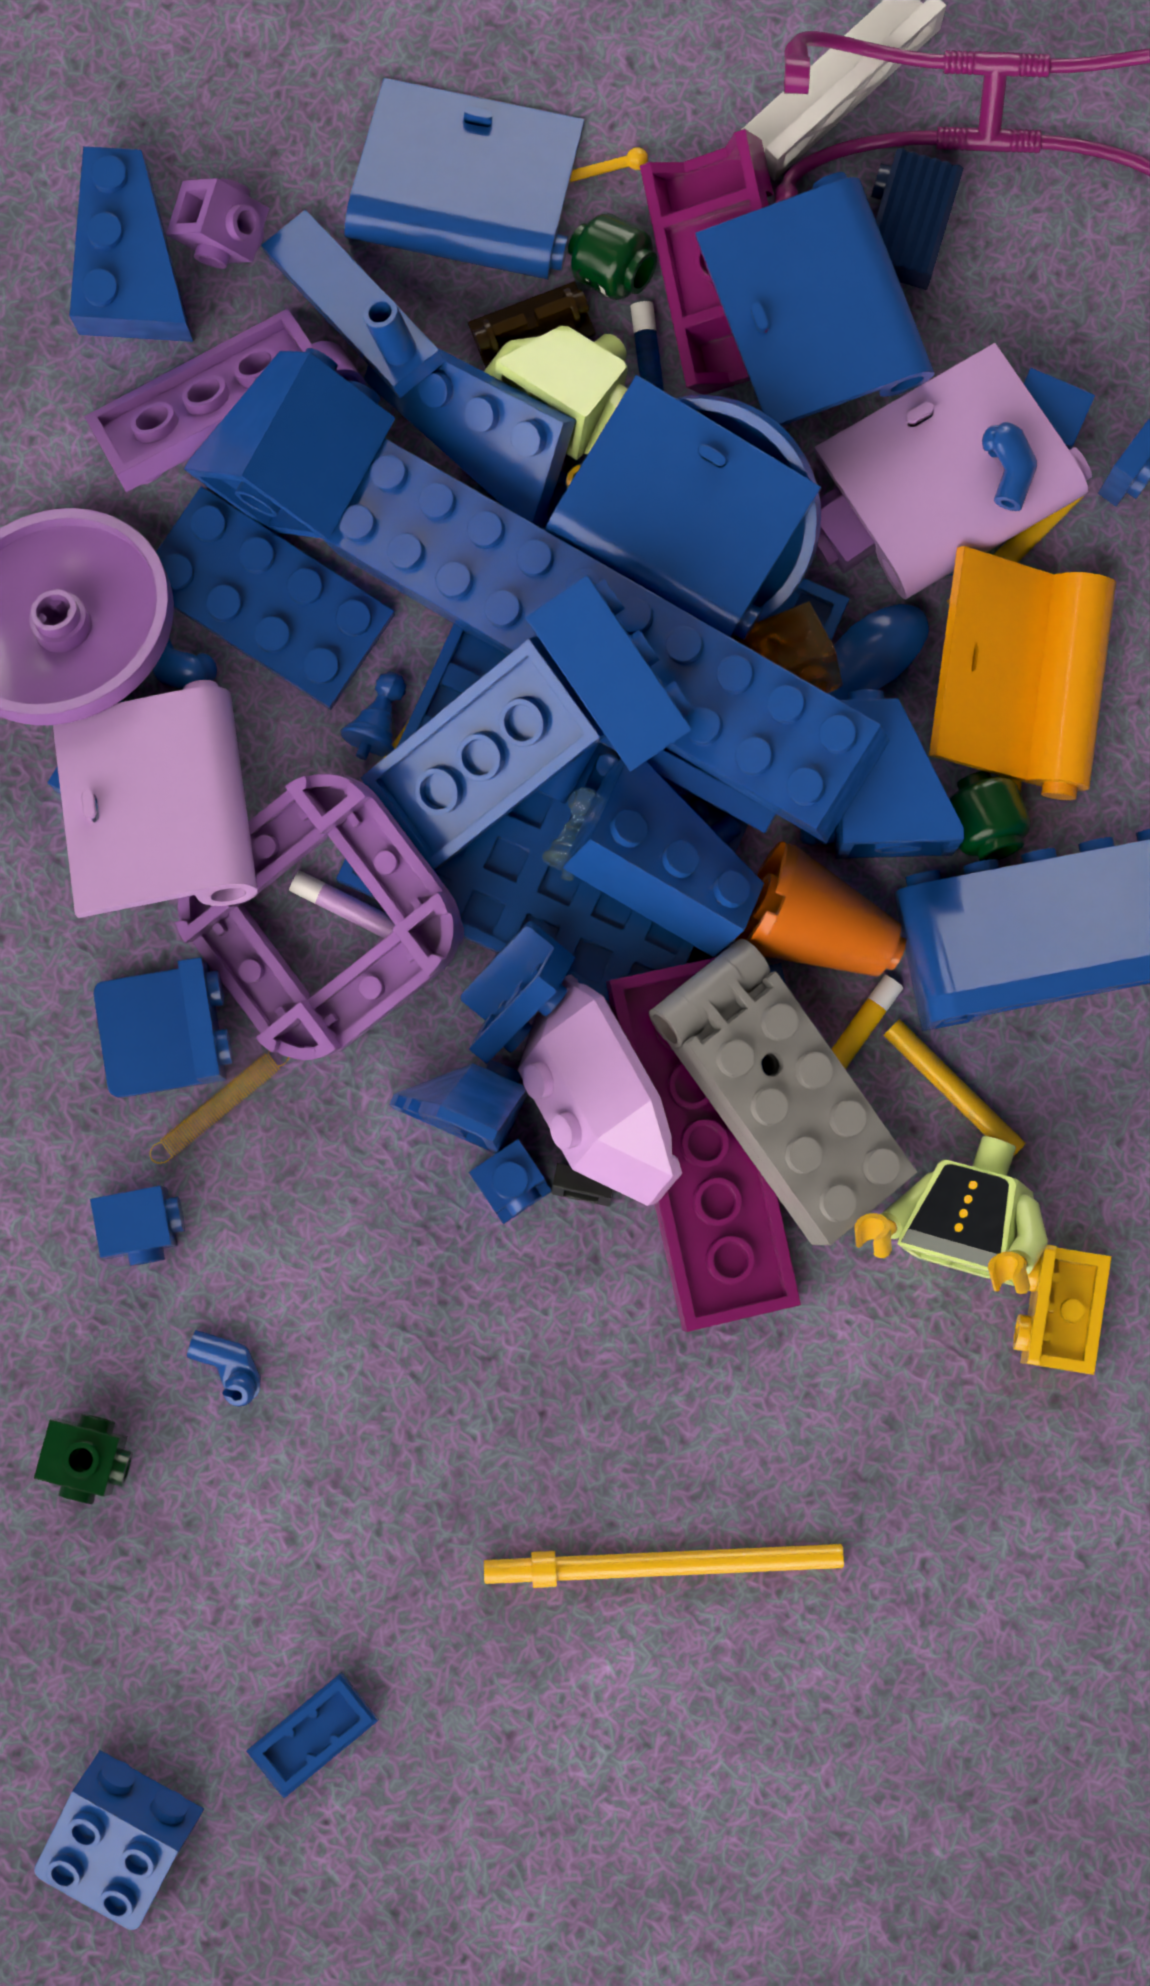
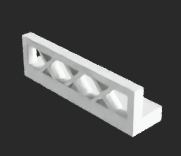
(842, 81)

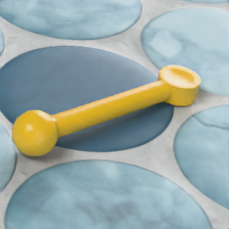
(633, 159)

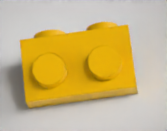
(1064, 1310)

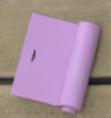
(934, 483)
(164, 801)

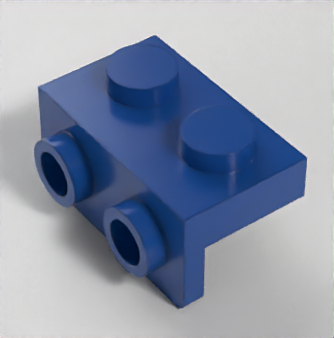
(514, 987)

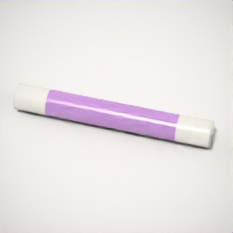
(342, 904)

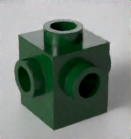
(61, 1461)

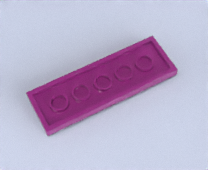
(721, 1214)

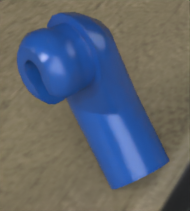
(1017, 459)
(180, 668)
(233, 1364)

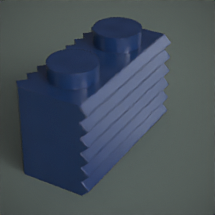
(915, 211)

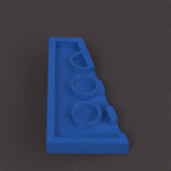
(489, 431)

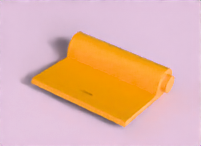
(1023, 672)

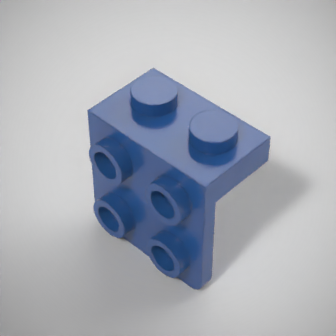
(162, 1030)
(116, 1840)

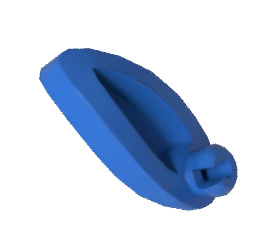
(879, 648)

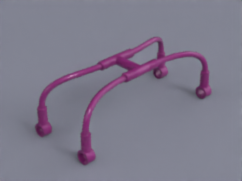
(989, 134)

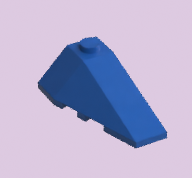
(468, 1103)

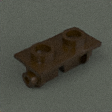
(531, 319)

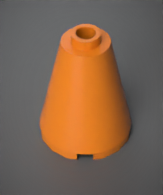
(819, 919)

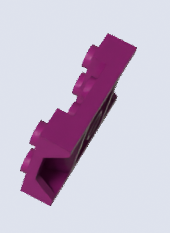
(683, 202)

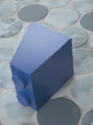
(294, 445)
(902, 799)

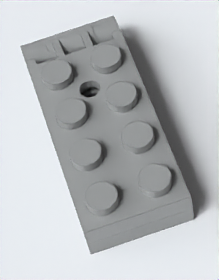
(801, 1120)

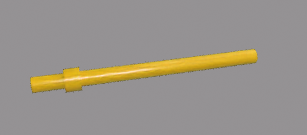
(546, 1569)

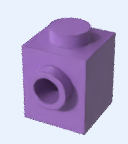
(842, 534)

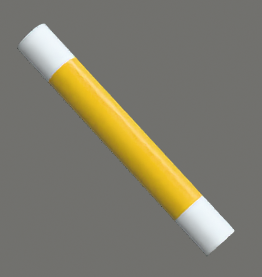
(866, 1020)

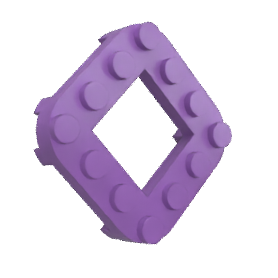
(379, 981)

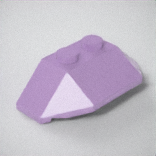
(599, 1097)

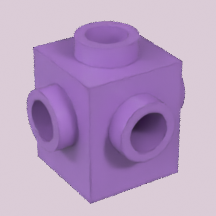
(218, 221)

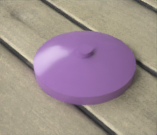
(77, 614)

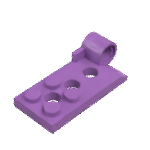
(179, 405)

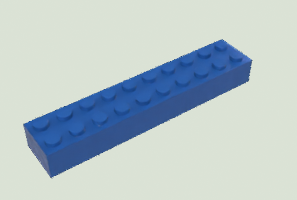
(493, 568)

